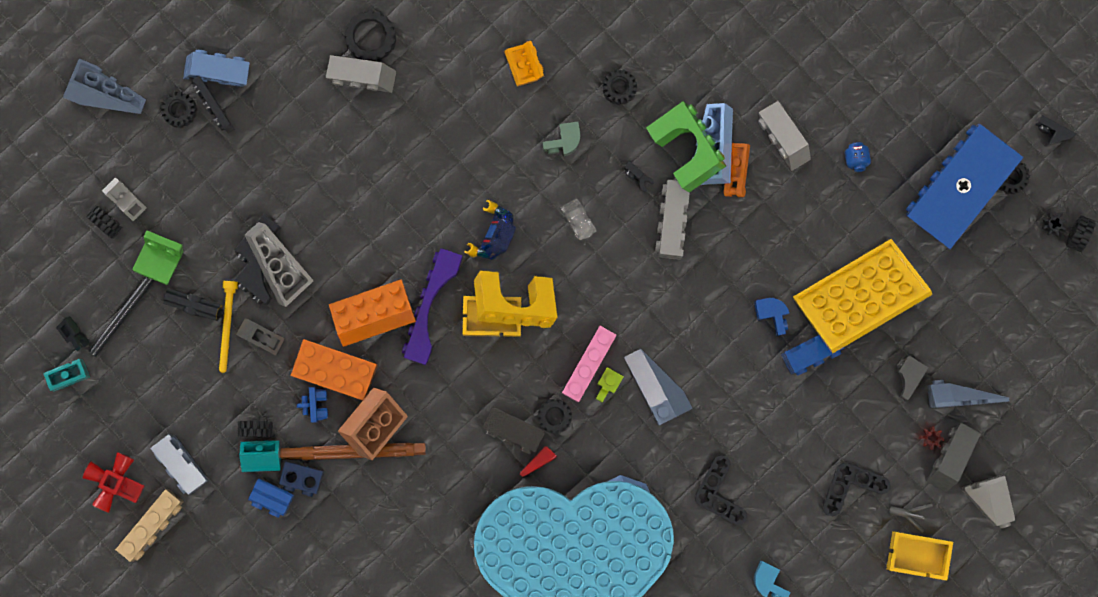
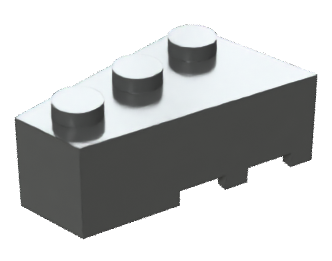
(953, 457)

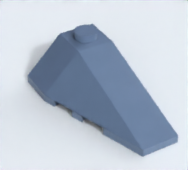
(93, 88)
(660, 392)
(954, 395)

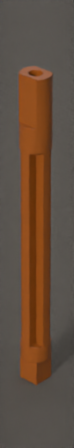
(347, 451)

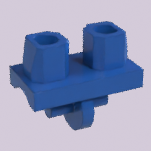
(315, 412)

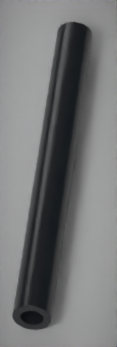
(121, 316)

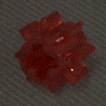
(935, 434)

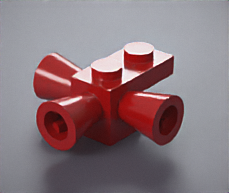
(113, 482)

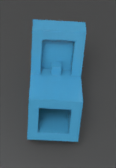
(764, 579)

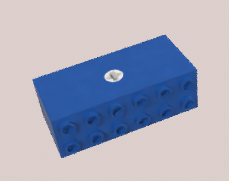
(984, 165)

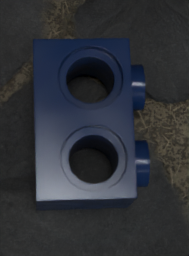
(302, 474)

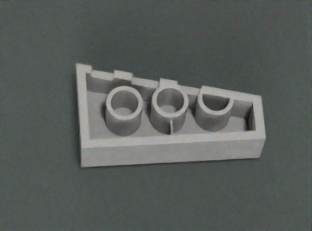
(673, 222)
(280, 268)

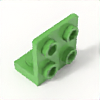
(158, 258)

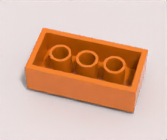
(372, 313)
(334, 370)

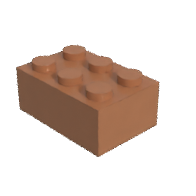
(372, 423)

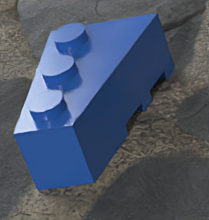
(806, 354)

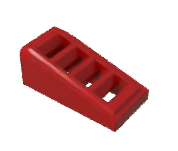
(538, 461)

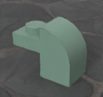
(569, 140)

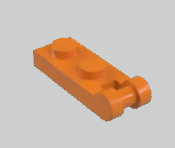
(739, 166)

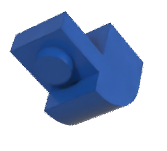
(773, 309)

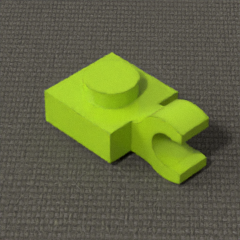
(609, 382)

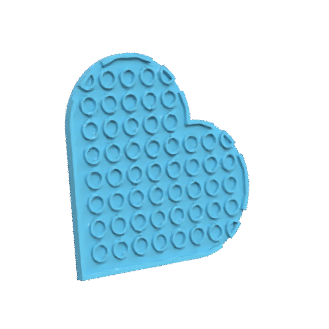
(597, 545)

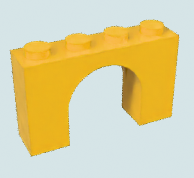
(494, 307)

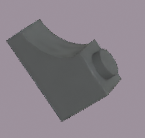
(260, 336)
(911, 373)

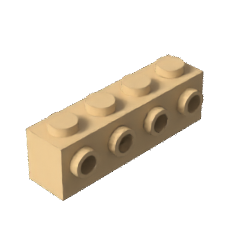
(149, 525)

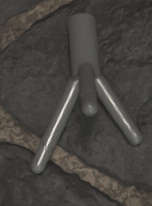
(909, 513)

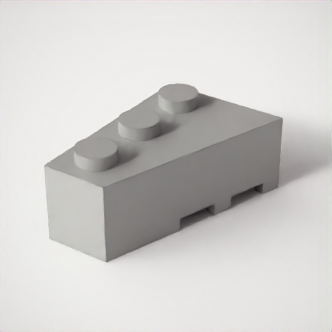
(361, 73)
(784, 135)

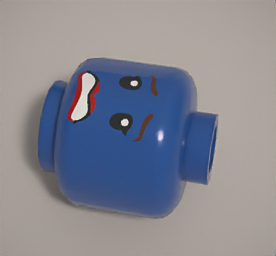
(857, 156)

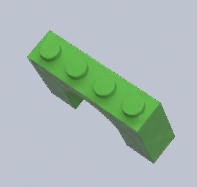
(707, 158)

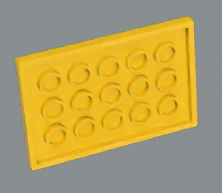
(862, 295)

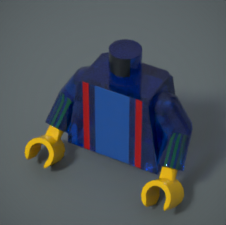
(498, 234)

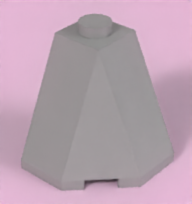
(992, 499)

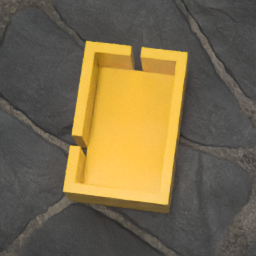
(474, 327)
(919, 555)

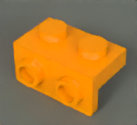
(524, 63)

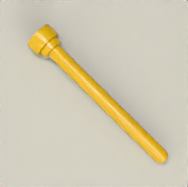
(230, 288)

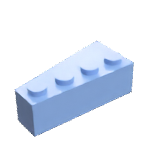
(719, 122)

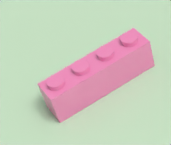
(589, 364)

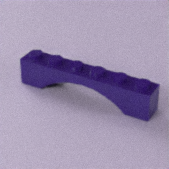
(445, 268)

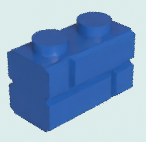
(271, 497)

